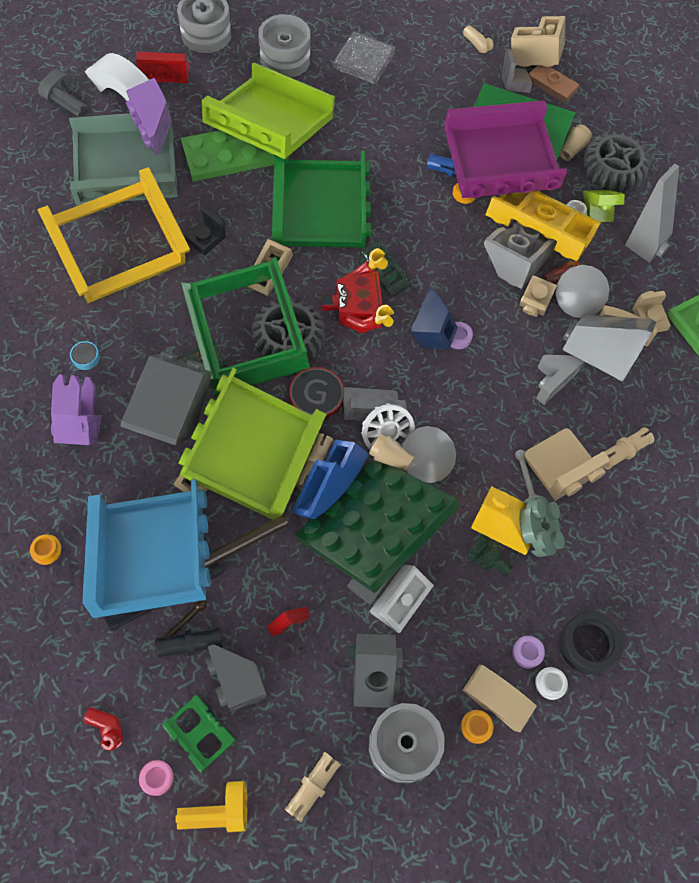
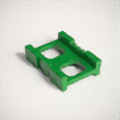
(190, 740)

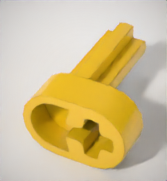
(231, 815)

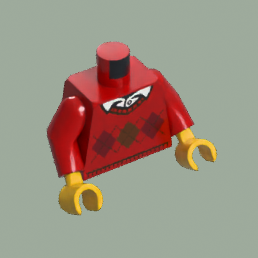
(360, 298)

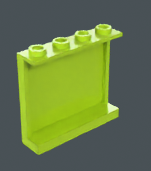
(270, 111)
(251, 447)

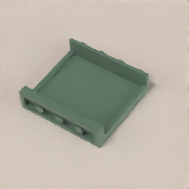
(111, 153)

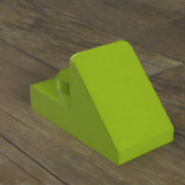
(602, 203)

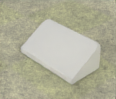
(402, 597)

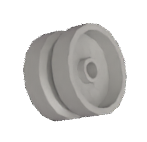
(204, 24)
(285, 45)
(423, 755)

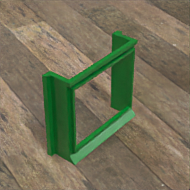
(259, 369)

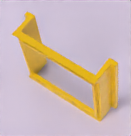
(164, 216)

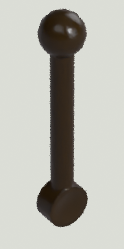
(199, 606)

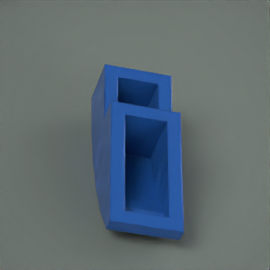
(329, 479)

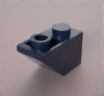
(434, 324)

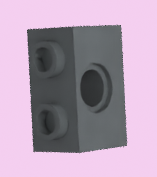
(375, 670)

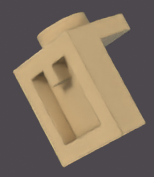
(537, 296)
(650, 307)

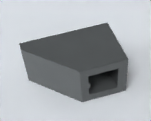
(237, 678)

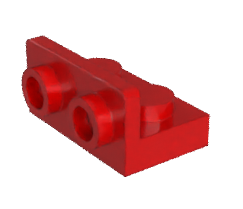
(164, 66)

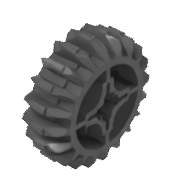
(615, 169)
(272, 325)

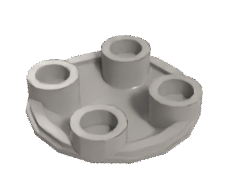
(582, 291)
(432, 453)

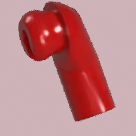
(109, 727)

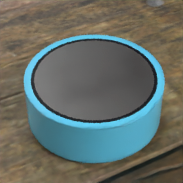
(84, 355)

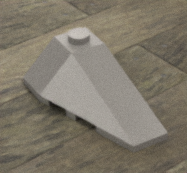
(657, 219)
(518, 253)

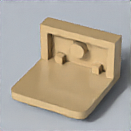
(565, 464)

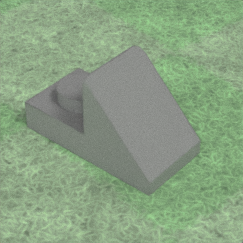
(559, 372)

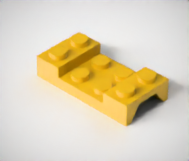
(547, 216)

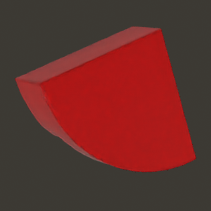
(286, 619)

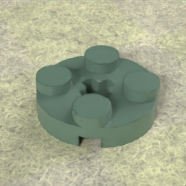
(541, 526)

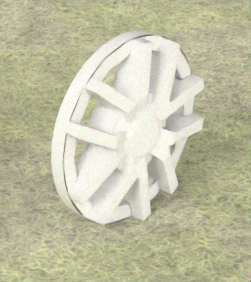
(388, 425)

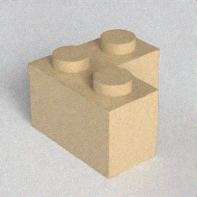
(539, 44)

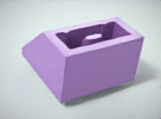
(150, 114)

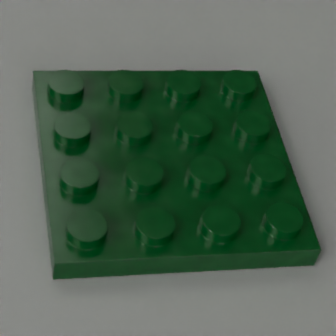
(377, 523)

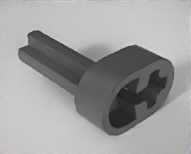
(54, 89)

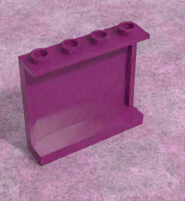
(502, 149)

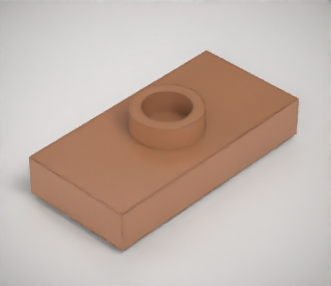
(553, 83)

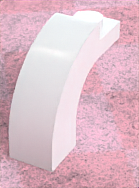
(115, 73)

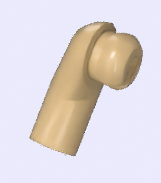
(478, 40)

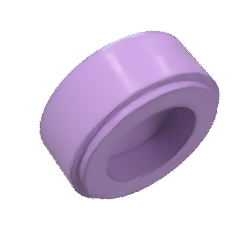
(463, 336)
(528, 652)

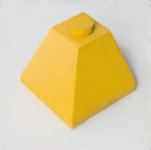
(501, 520)

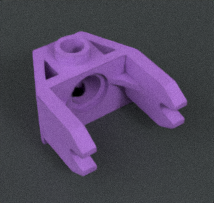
(74, 412)

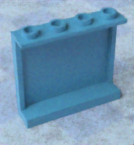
(145, 553)

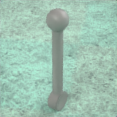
(520, 455)

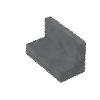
(513, 78)
(361, 402)

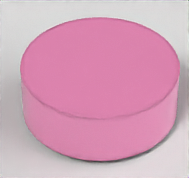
(156, 778)

